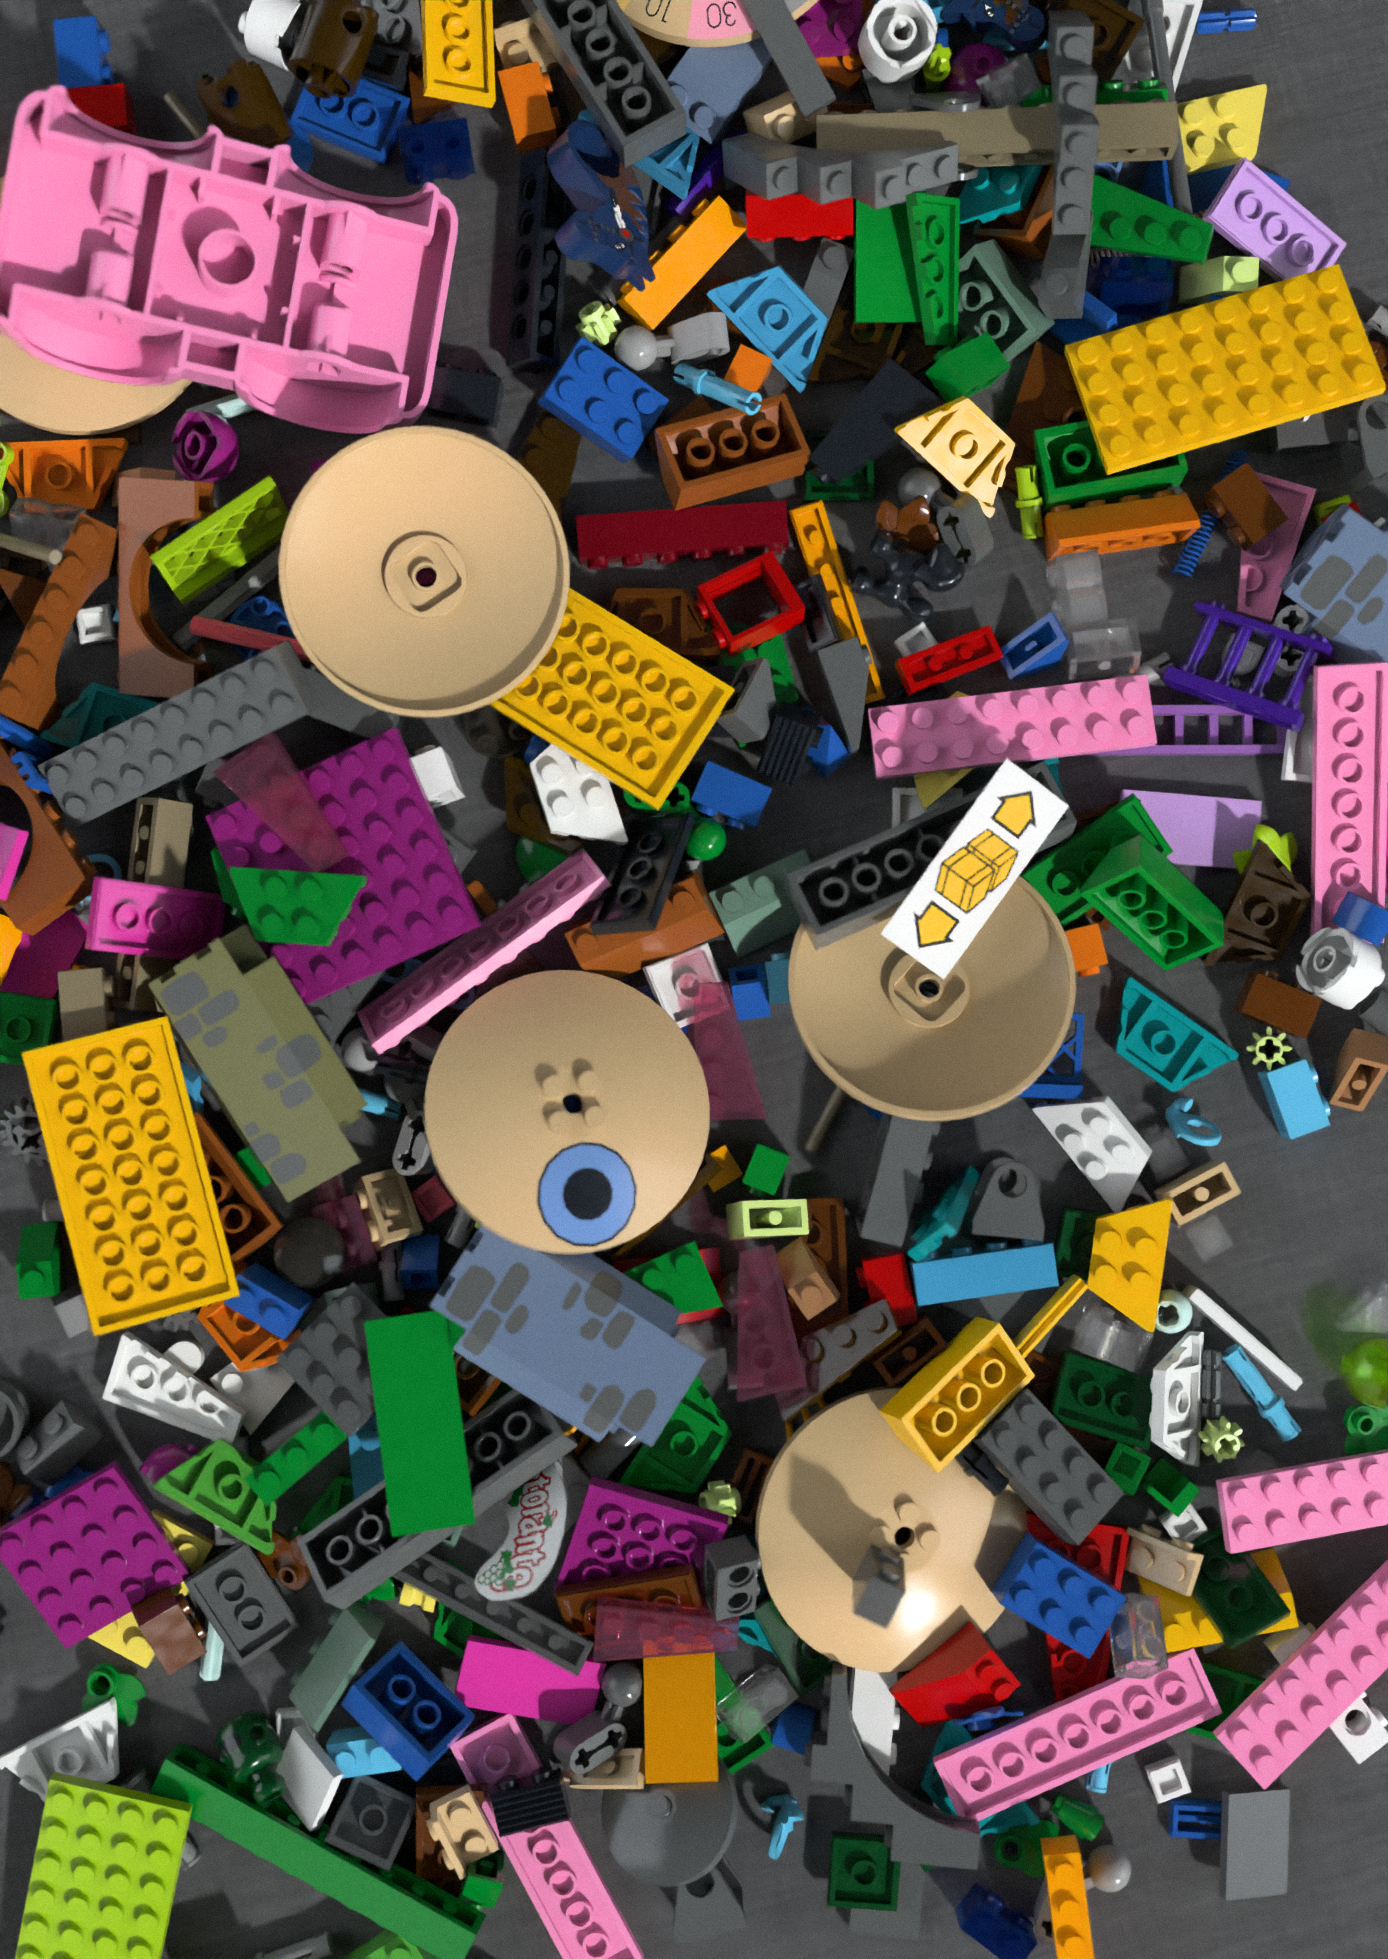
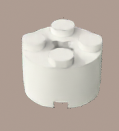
(272, 29)
(879, 45)
(1339, 967)

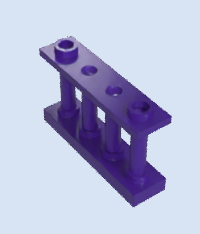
(1253, 700)

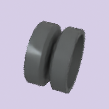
(16, 1414)

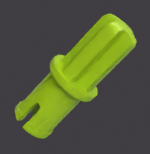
(936, 68)

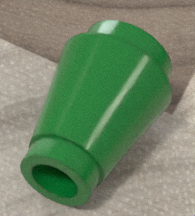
(1077, 1816)

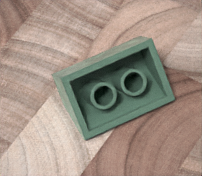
(998, 301)
(758, 907)
(334, 1661)

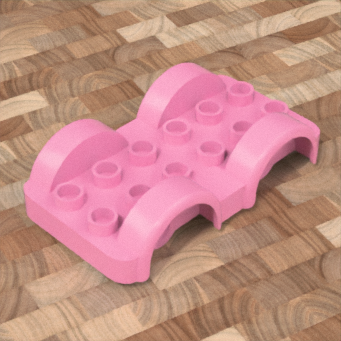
(220, 271)

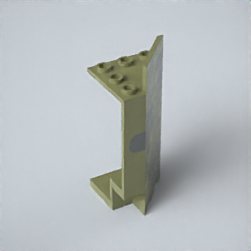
(263, 1060)

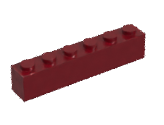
(682, 533)

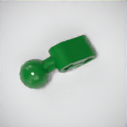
(707, 835)

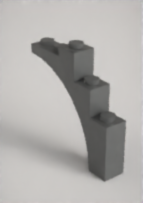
(1075, 125)
(832, 175)
(912, 1828)

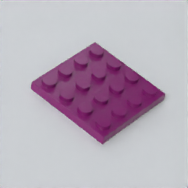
(636, 1532)
(90, 1554)

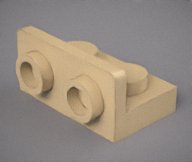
(521, 44)
(387, 1208)
(1163, 1561)
(461, 1829)

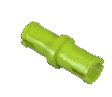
(1029, 501)

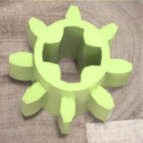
(598, 323)
(1276, 1055)
(1221, 1439)
(721, 1498)

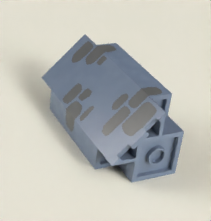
(1344, 586)
(569, 1335)

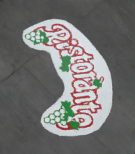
(533, 1542)

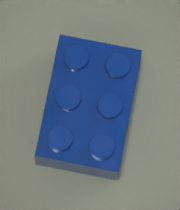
(603, 400)
(1058, 1594)
(407, 1710)

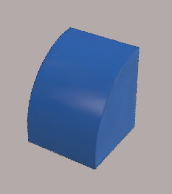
(1362, 918)
(749, 991)
(422, 1262)
(793, 1727)

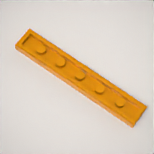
(823, 558)

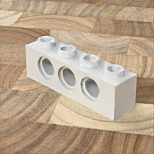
(1360, 1735)

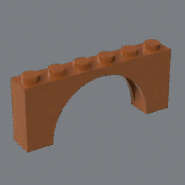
(146, 518)
(29, 680)
(56, 871)

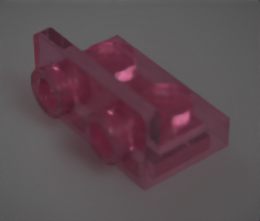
(348, 1220)

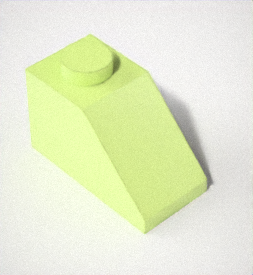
(1217, 277)
(767, 1219)

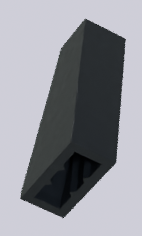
(869, 424)

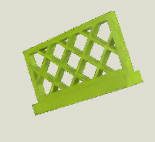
(226, 551)

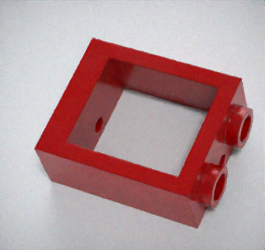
(761, 568)

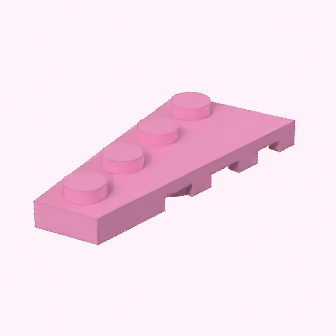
(1269, 560)

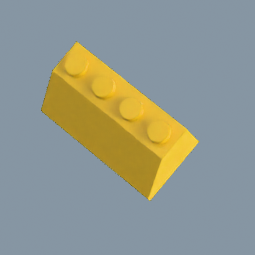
(957, 1393)
(1187, 1625)

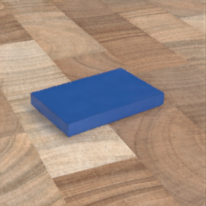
(356, 123)

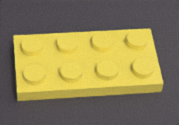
(124, 1634)

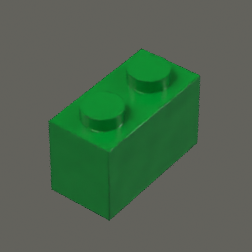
(967, 368)

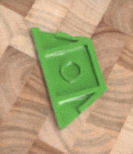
(216, 1490)

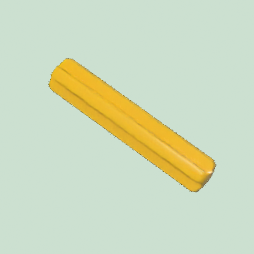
(1049, 1314)

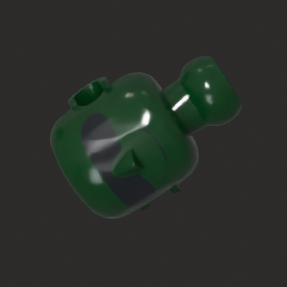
(252, 1753)

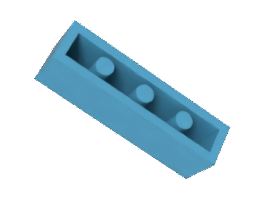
(983, 1271)

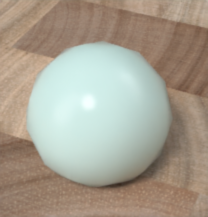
(1173, 1311)

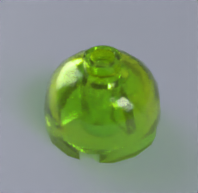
(1367, 1371)

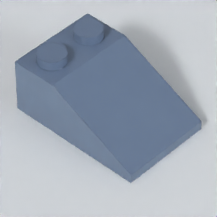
(717, 84)

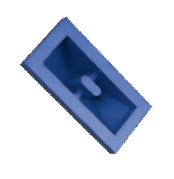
(1035, 648)
(830, 751)

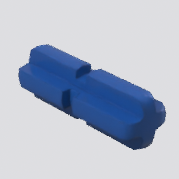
(1234, 20)

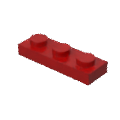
(948, 660)

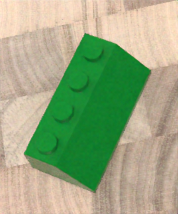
(1074, 473)
(1154, 904)

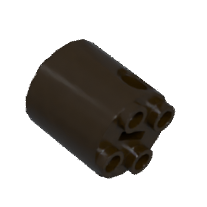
(333, 47)
(257, 114)

